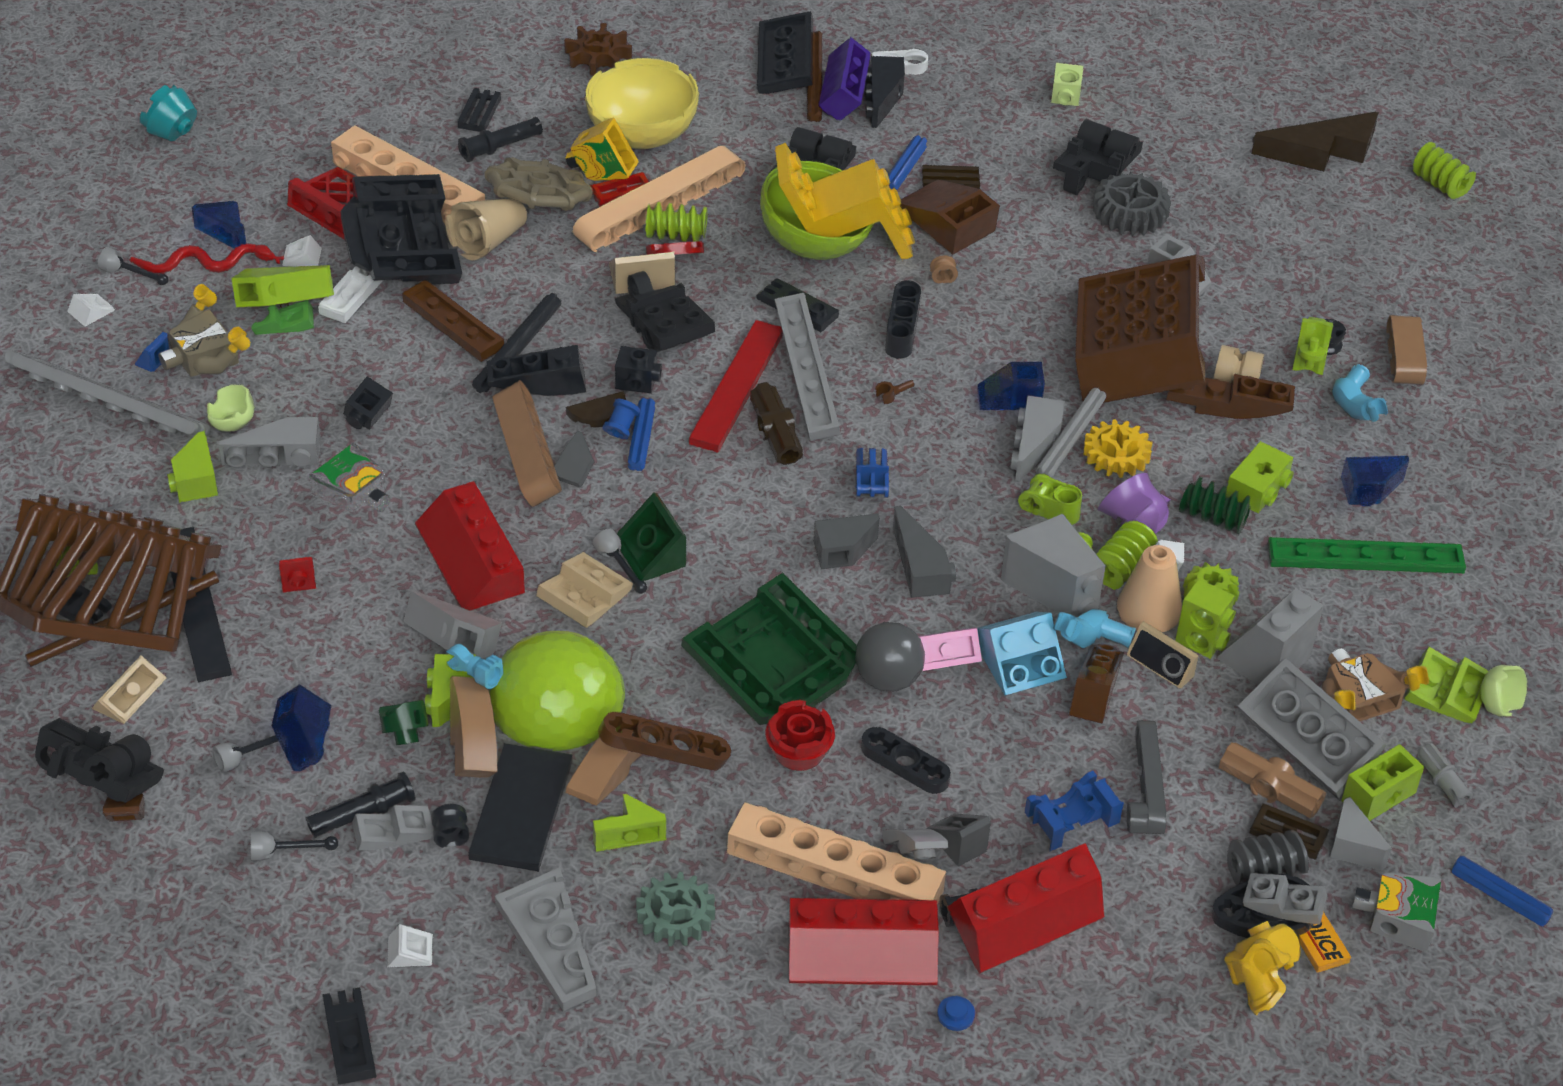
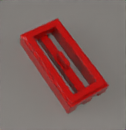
(620, 186)

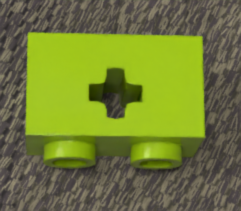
(1261, 476)
(1384, 782)

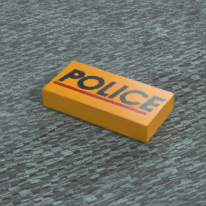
(1324, 946)

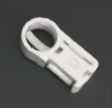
(912, 54)

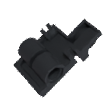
(816, 148)
(1096, 155)
(663, 315)
(114, 768)

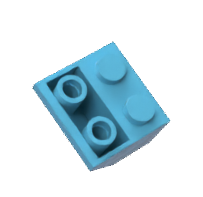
(1022, 652)

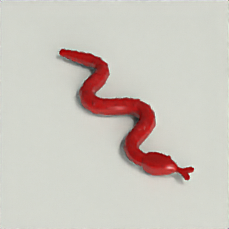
(260, 251)

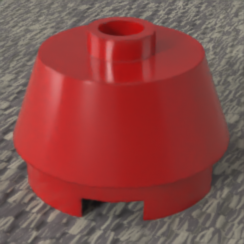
(800, 735)

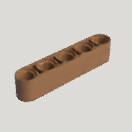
(526, 444)

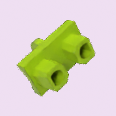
(1312, 345)

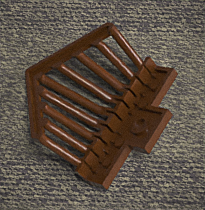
(102, 534)

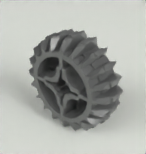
(1131, 203)

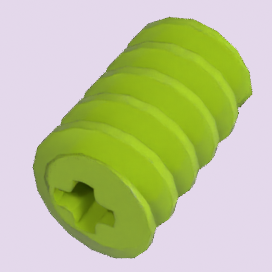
(1443, 171)
(676, 222)
(1124, 551)

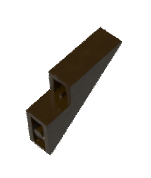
(1314, 142)

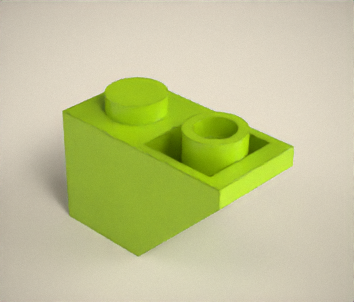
(438, 680)

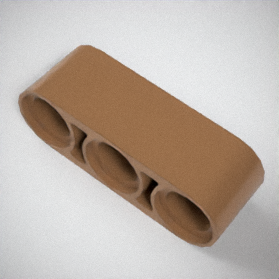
(1407, 349)

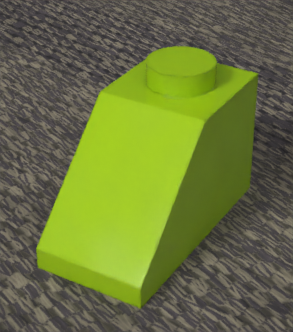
(193, 471)

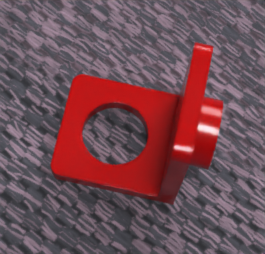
(297, 574)

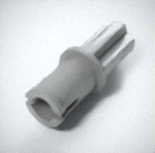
(1444, 775)

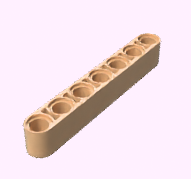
(677, 187)

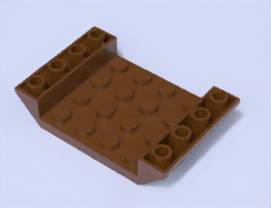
(1140, 329)

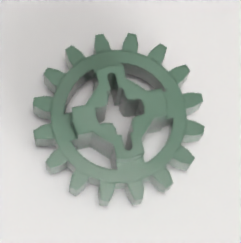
(677, 909)

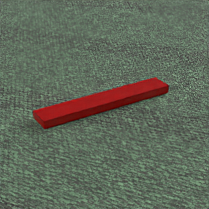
(736, 386)

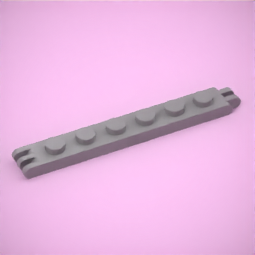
(114, 398)

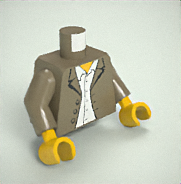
(202, 341)

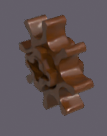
(597, 48)

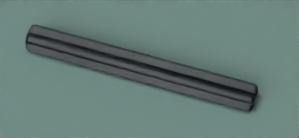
(521, 336)

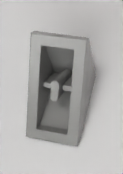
(1358, 839)

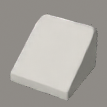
(302, 253)
(89, 308)
(409, 947)

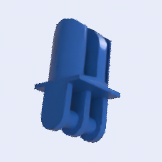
(872, 477)

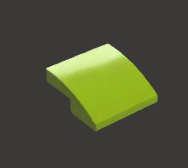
(1452, 686)

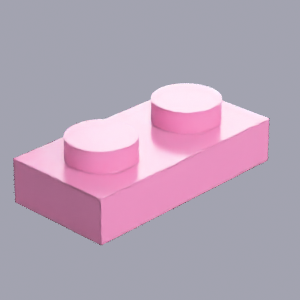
(951, 648)

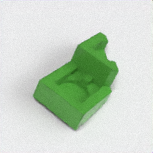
(287, 319)

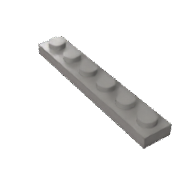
(807, 367)

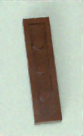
(453, 320)

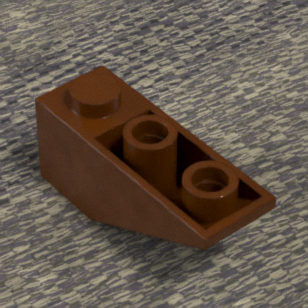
(1096, 683)

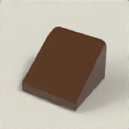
(123, 811)

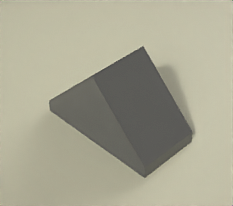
(965, 835)

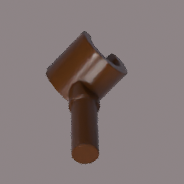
(890, 390)

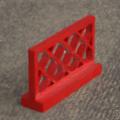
(318, 205)

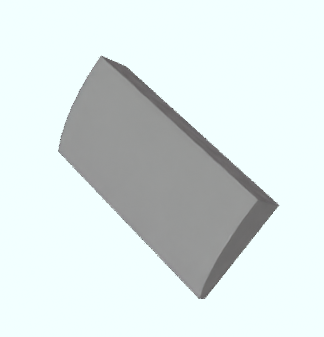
(1310, 727)

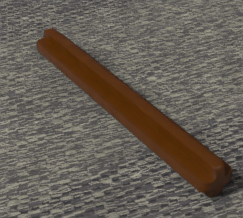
(814, 112)

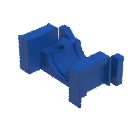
(1084, 803)

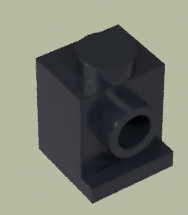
(367, 404)

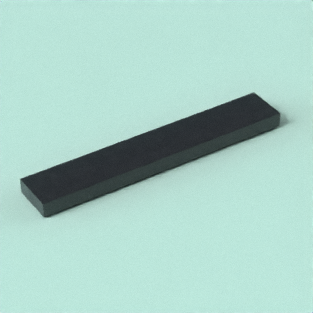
(204, 632)

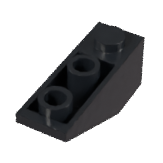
(883, 86)
(542, 372)

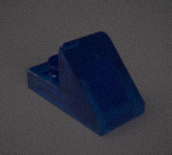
(220, 221)

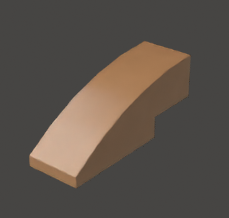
(472, 729)
(601, 771)

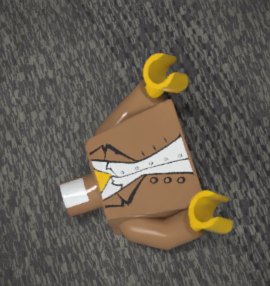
(1367, 685)

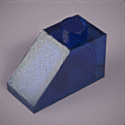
(1372, 478)

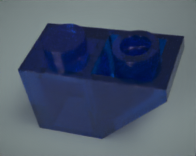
(1011, 386)
(301, 726)

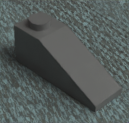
(922, 557)

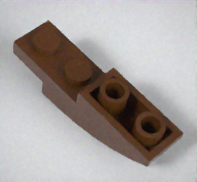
(1241, 399)

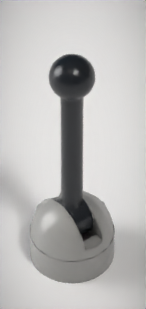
(112, 260)
(609, 545)
(230, 755)
(264, 845)

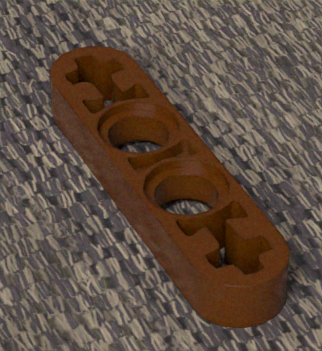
(704, 750)

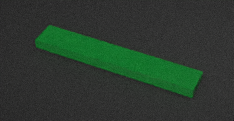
(1366, 555)

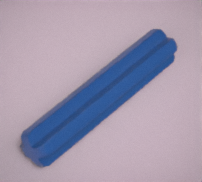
(906, 161)
(641, 435)
(1502, 891)

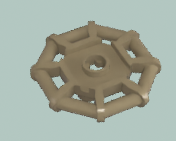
(538, 183)

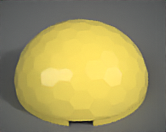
(646, 98)

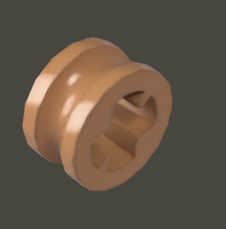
(943, 263)

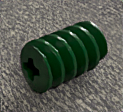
(1216, 505)

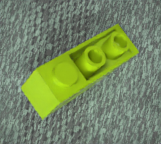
(281, 285)

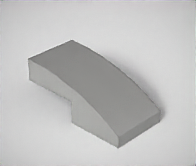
(400, 827)

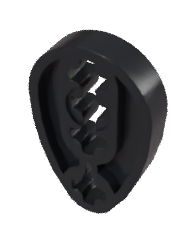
(1247, 918)

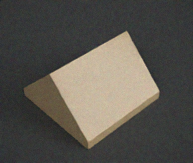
(658, 267)

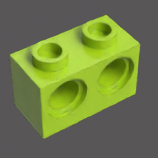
(1205, 619)

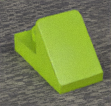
(637, 826)

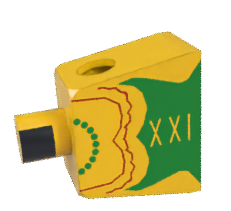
(603, 152)

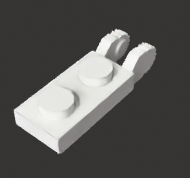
(348, 295)

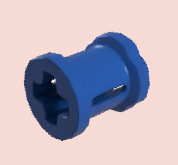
(621, 419)

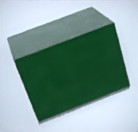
(653, 540)

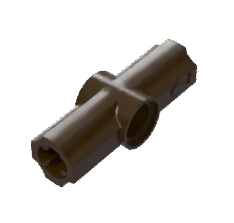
(776, 423)

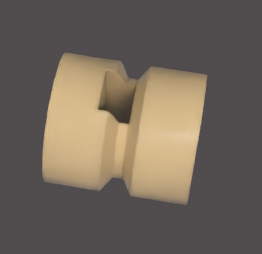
(1233, 362)

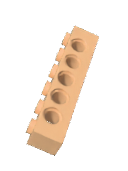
(371, 156)
(830, 858)

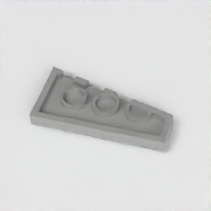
(547, 931)

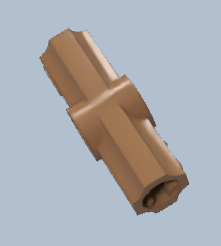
(1272, 779)

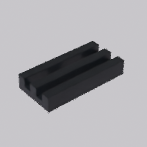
(484, 97)

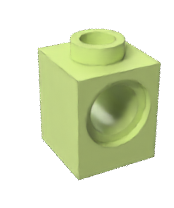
(1067, 84)

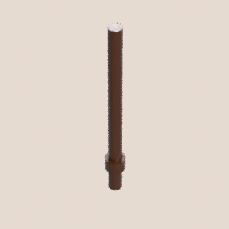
(133, 613)

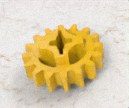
(1117, 448)

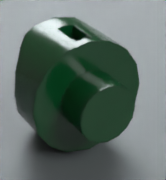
(404, 720)

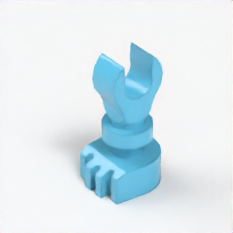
(485, 672)

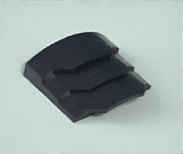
(398, 229)

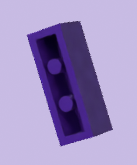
(844, 79)

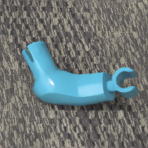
(1349, 396)
(1092, 625)

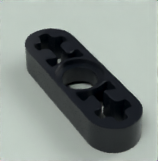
(900, 747)

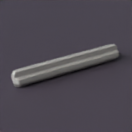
(1071, 432)

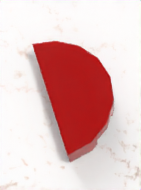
(677, 248)

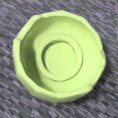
(232, 408)
(1504, 689)

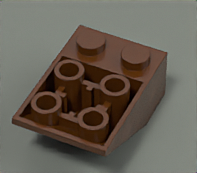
(952, 213)

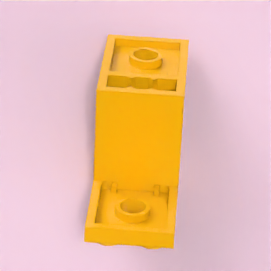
(845, 200)

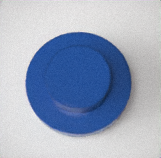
(956, 1013)

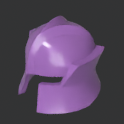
(1137, 501)

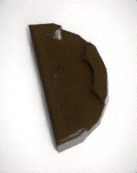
(594, 411)

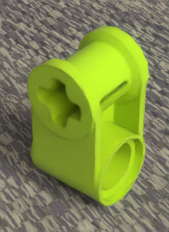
(1052, 499)

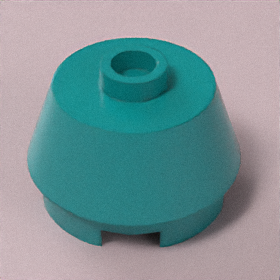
(170, 113)

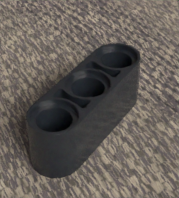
(903, 319)

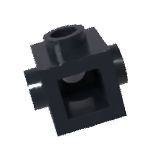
(637, 369)

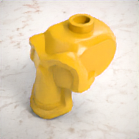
(1258, 960)

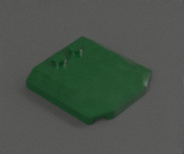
(774, 651)

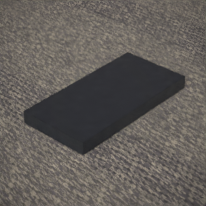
(785, 53)
(520, 807)

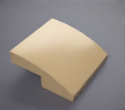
(584, 589)

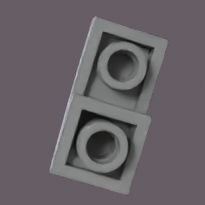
(920, 842)
(1278, 898)

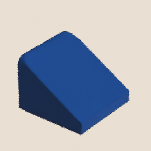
(149, 358)

